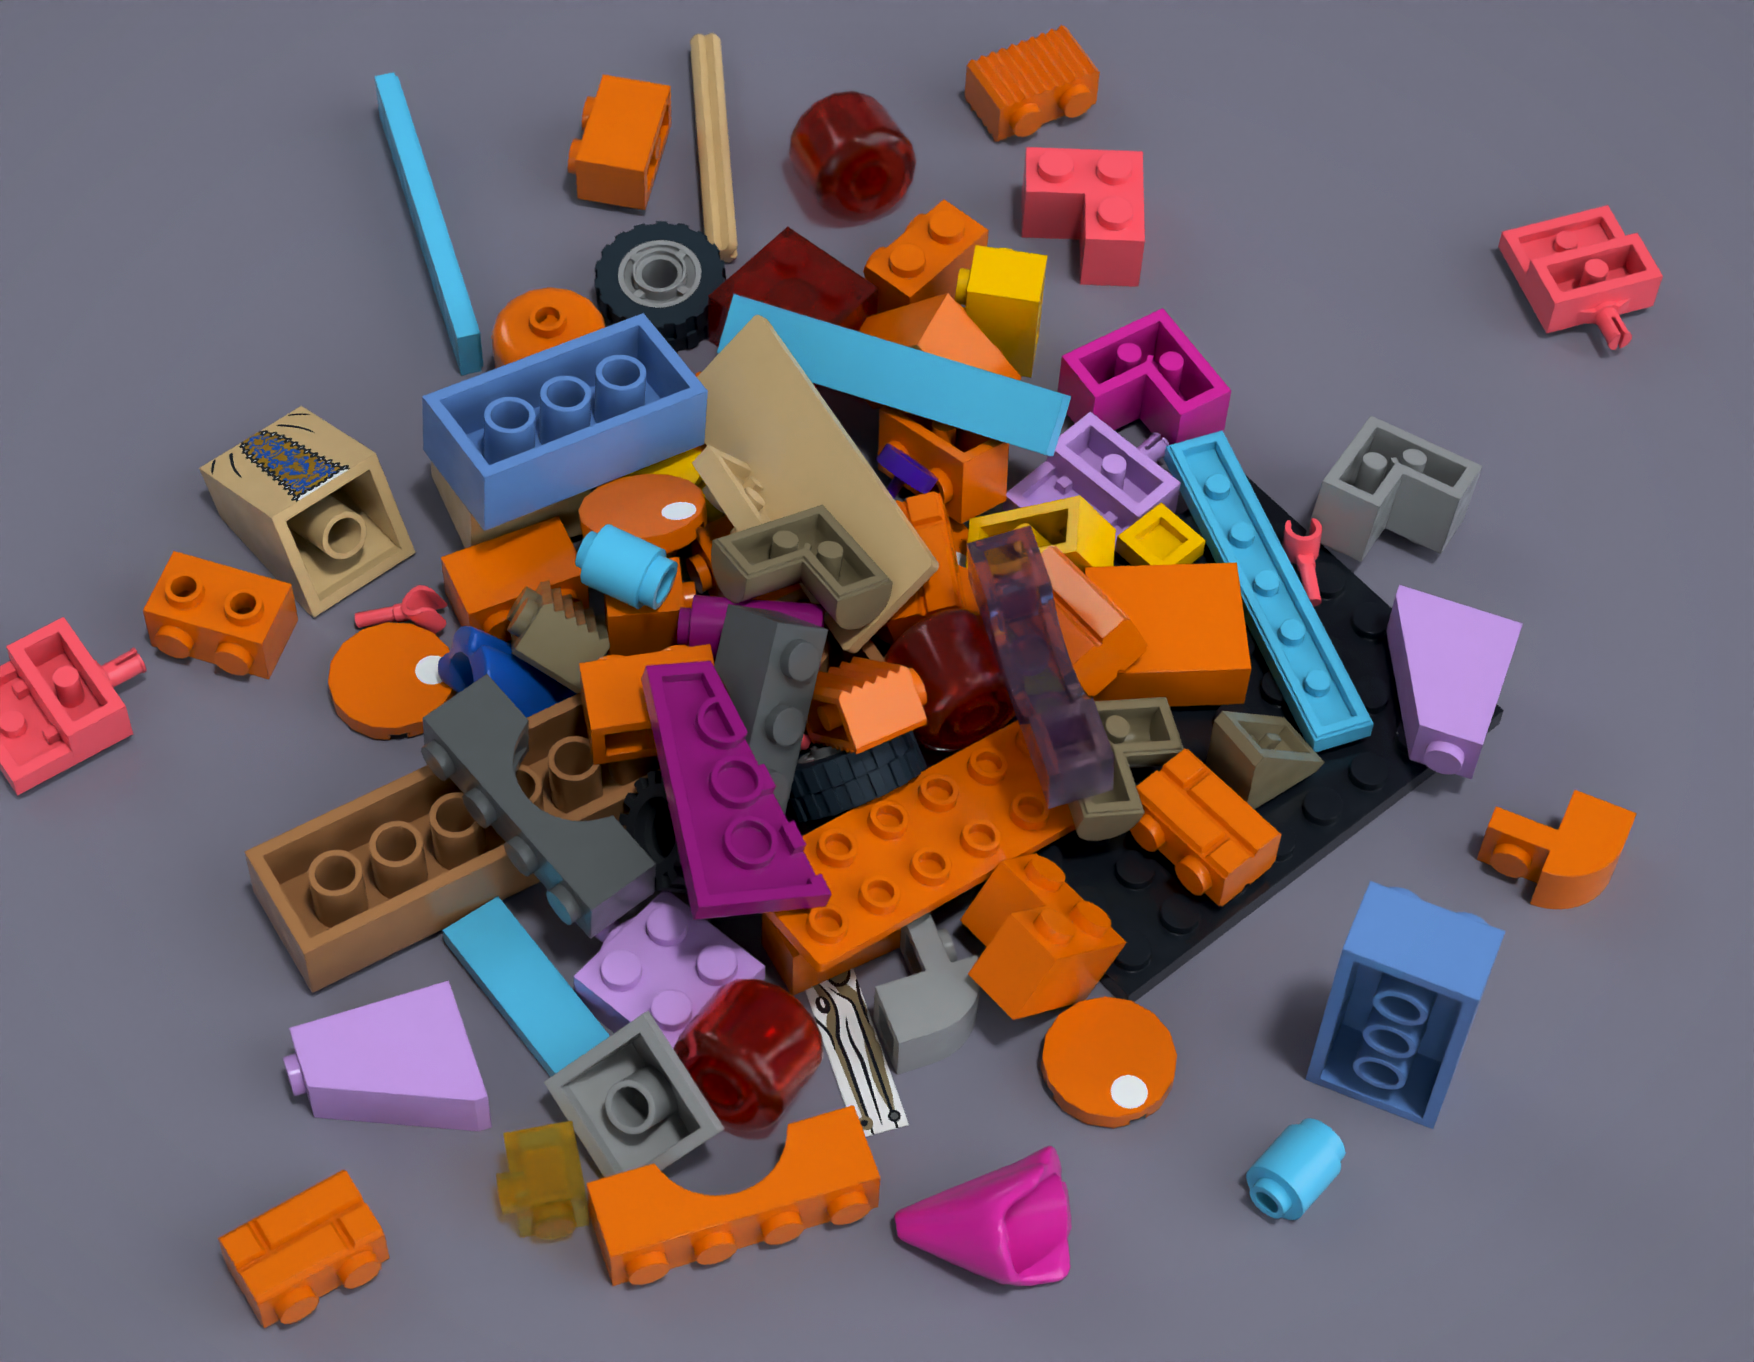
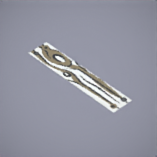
(856, 1053)

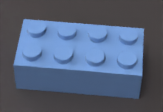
(563, 421)
(1403, 1003)

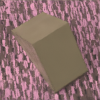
(1259, 755)

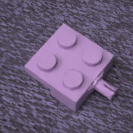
(1105, 471)
(660, 966)

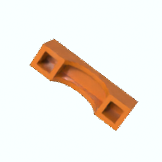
(656, 1225)

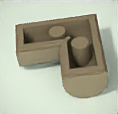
(804, 550)
(1140, 736)

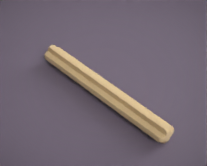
(713, 144)

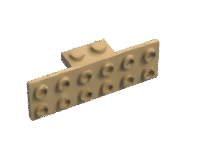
(785, 452)

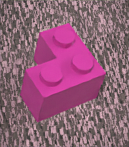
(1146, 374)

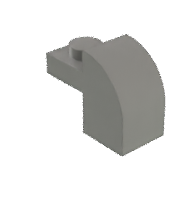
(934, 1007)

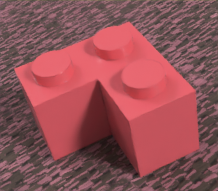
(1092, 200)

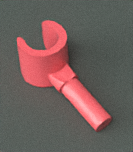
(1304, 552)
(418, 606)

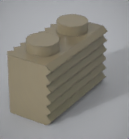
(556, 633)

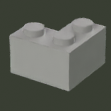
(1393, 484)

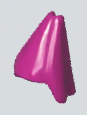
(999, 1224)

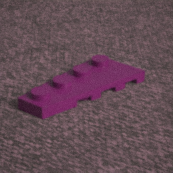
(725, 818)

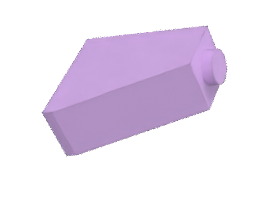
(1447, 676)
(392, 1064)

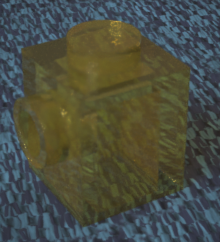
(543, 1181)

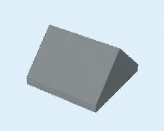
(634, 1101)

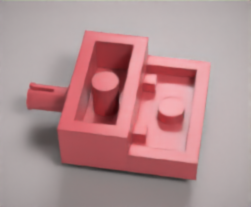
(1582, 272)
(58, 704)

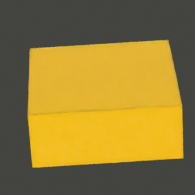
(1160, 540)

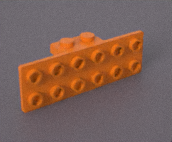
(922, 846)

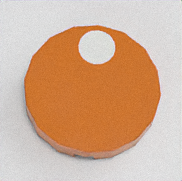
(648, 506)
(388, 679)
(1108, 1061)

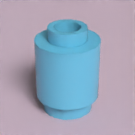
(626, 567)
(1295, 1169)

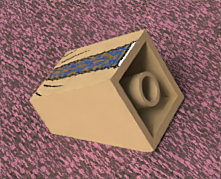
(310, 508)

